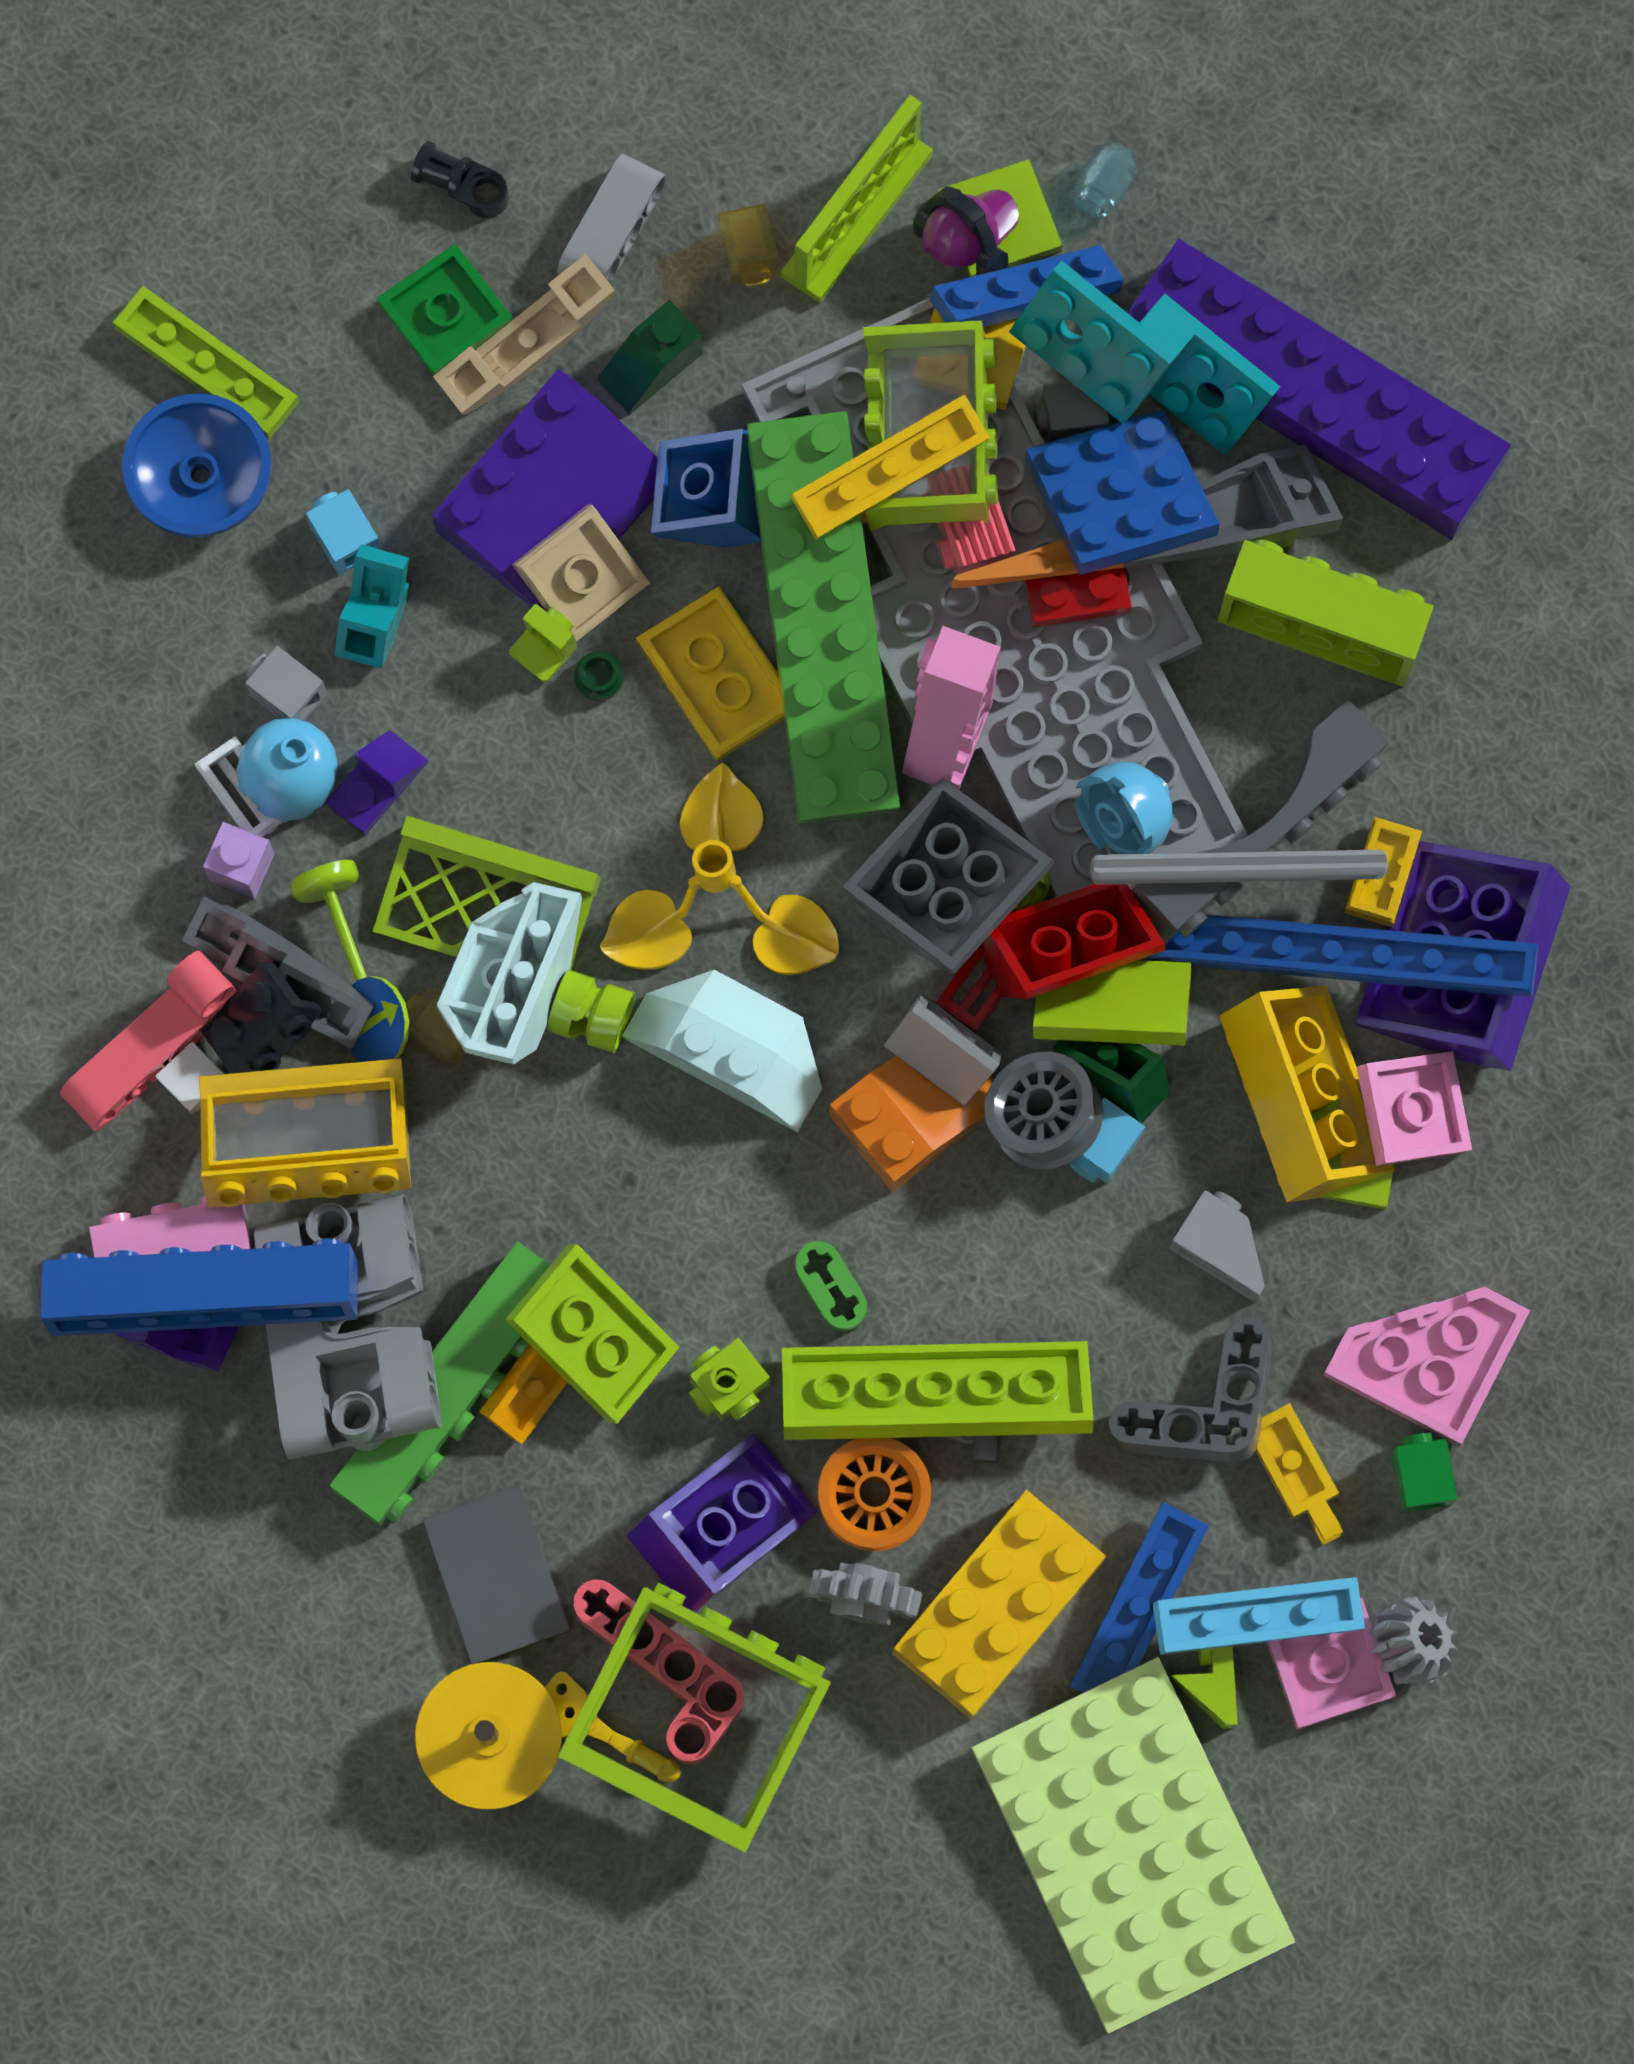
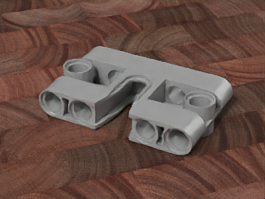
(333, 1377)

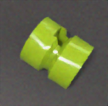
(590, 1011)

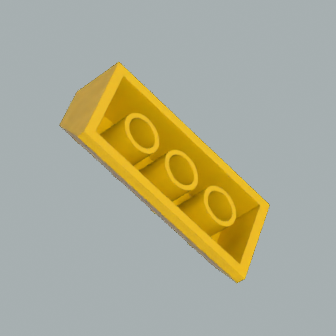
(1291, 1066)

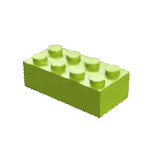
(1325, 611)

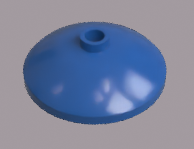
(190, 436)

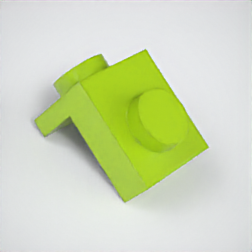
(544, 643)

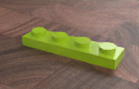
(204, 359)

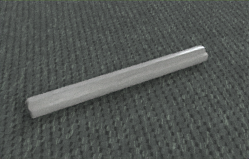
(1238, 867)

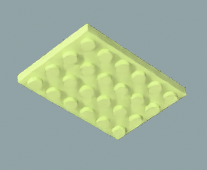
(1133, 1845)

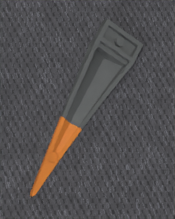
(1265, 498)

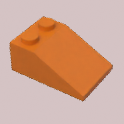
(903, 1120)

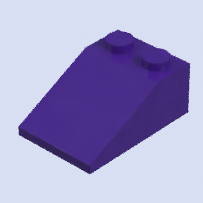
(722, 1523)

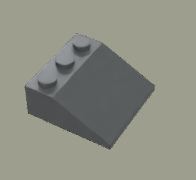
(945, 878)

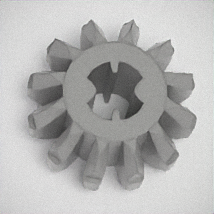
(1414, 1642)

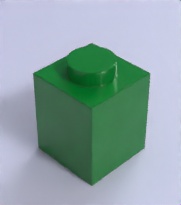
(1423, 1473)

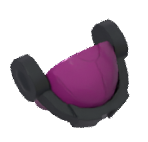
(967, 228)

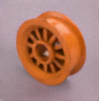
(902, 1458)

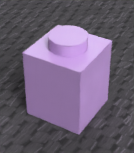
(238, 860)

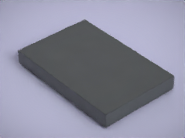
(496, 1575)

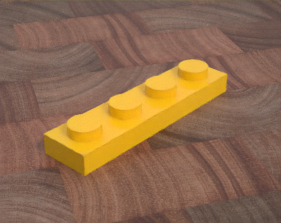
(890, 467)

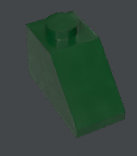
(651, 357)
(1122, 1073)

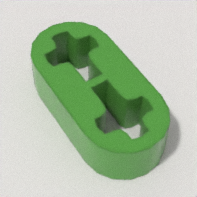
(820, 1293)

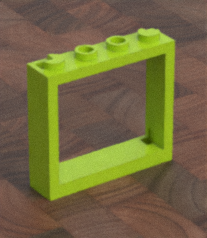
(755, 1648)

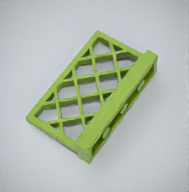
(859, 204)
(485, 858)

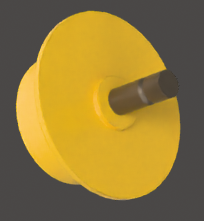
(488, 1735)

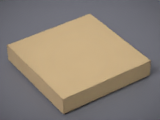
(581, 571)

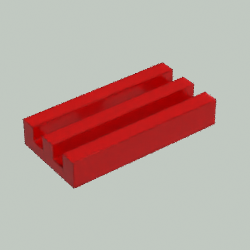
(961, 1011)

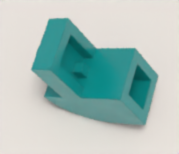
(374, 607)

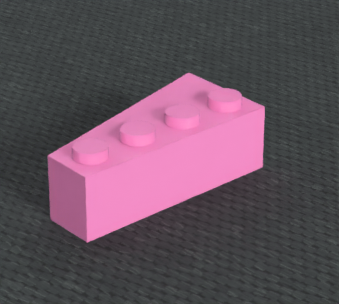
(950, 706)

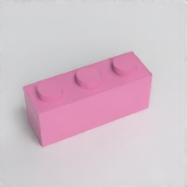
(172, 1226)

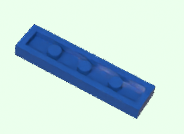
(1007, 292)
(1130, 1617)

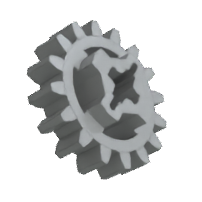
(865, 1594)

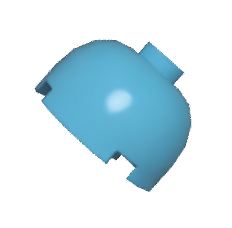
(287, 768)
(1125, 808)

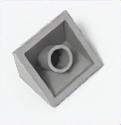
(943, 1049)

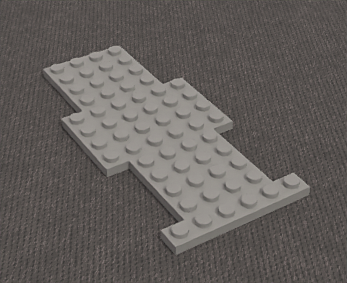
(1062, 691)

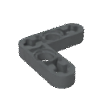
(1224, 1415)

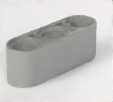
(615, 216)

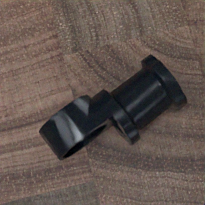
(459, 179)

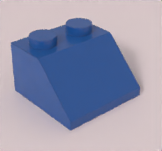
(706, 490)

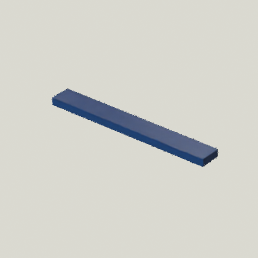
(1357, 955)

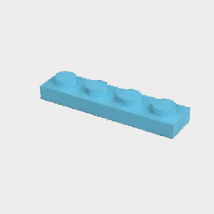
(1258, 1615)

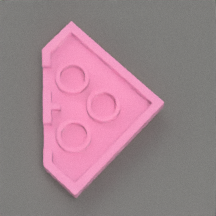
(1431, 1359)

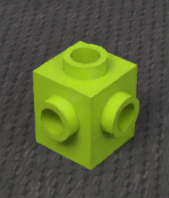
(733, 1363)

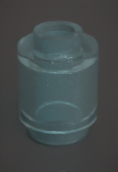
(1105, 180)

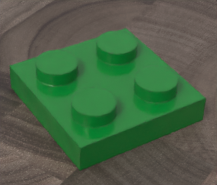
(444, 309)

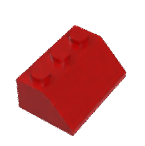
(1069, 940)

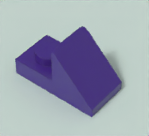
(376, 782)

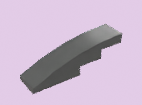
(246, 943)

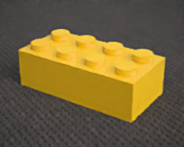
(998, 1604)

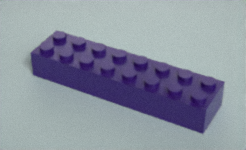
(1338, 397)

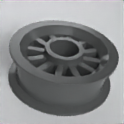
(1024, 1090)

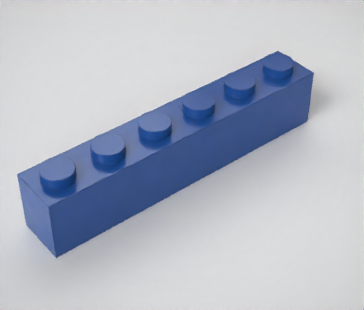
(199, 1288)

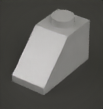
(1221, 1243)

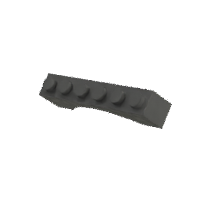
(1330, 757)

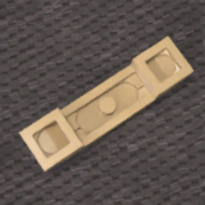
(528, 339)

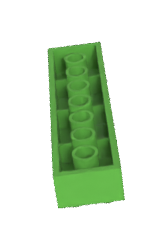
(822, 627)

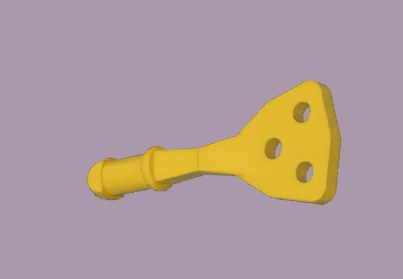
(635, 1751)

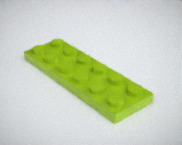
(936, 1390)

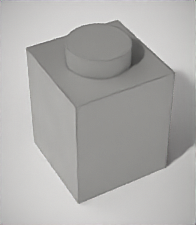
(284, 685)

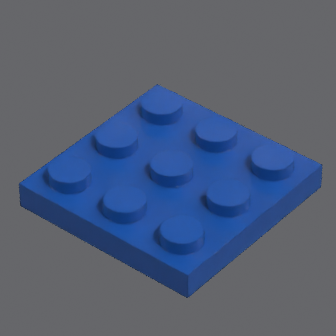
(1121, 492)

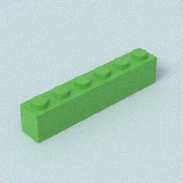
(466, 1369)

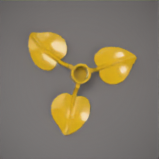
(716, 820)

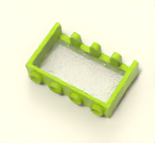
(908, 378)

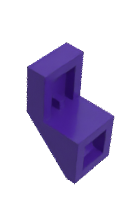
(195, 1346)

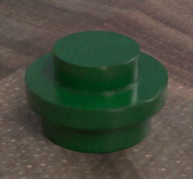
(598, 676)

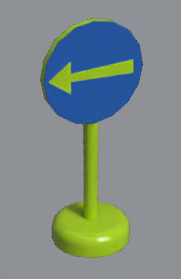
(388, 1023)

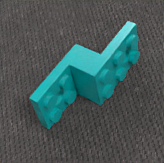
(1127, 360)

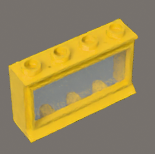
(304, 1133)

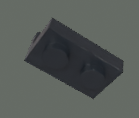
(260, 1022)

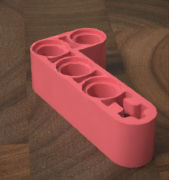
(149, 1043)
(653, 1661)

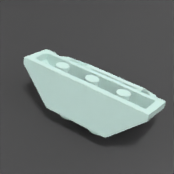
(511, 973)
(732, 1043)

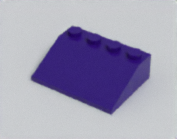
(540, 474)
(1469, 897)

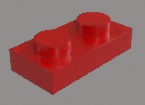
(1078, 597)

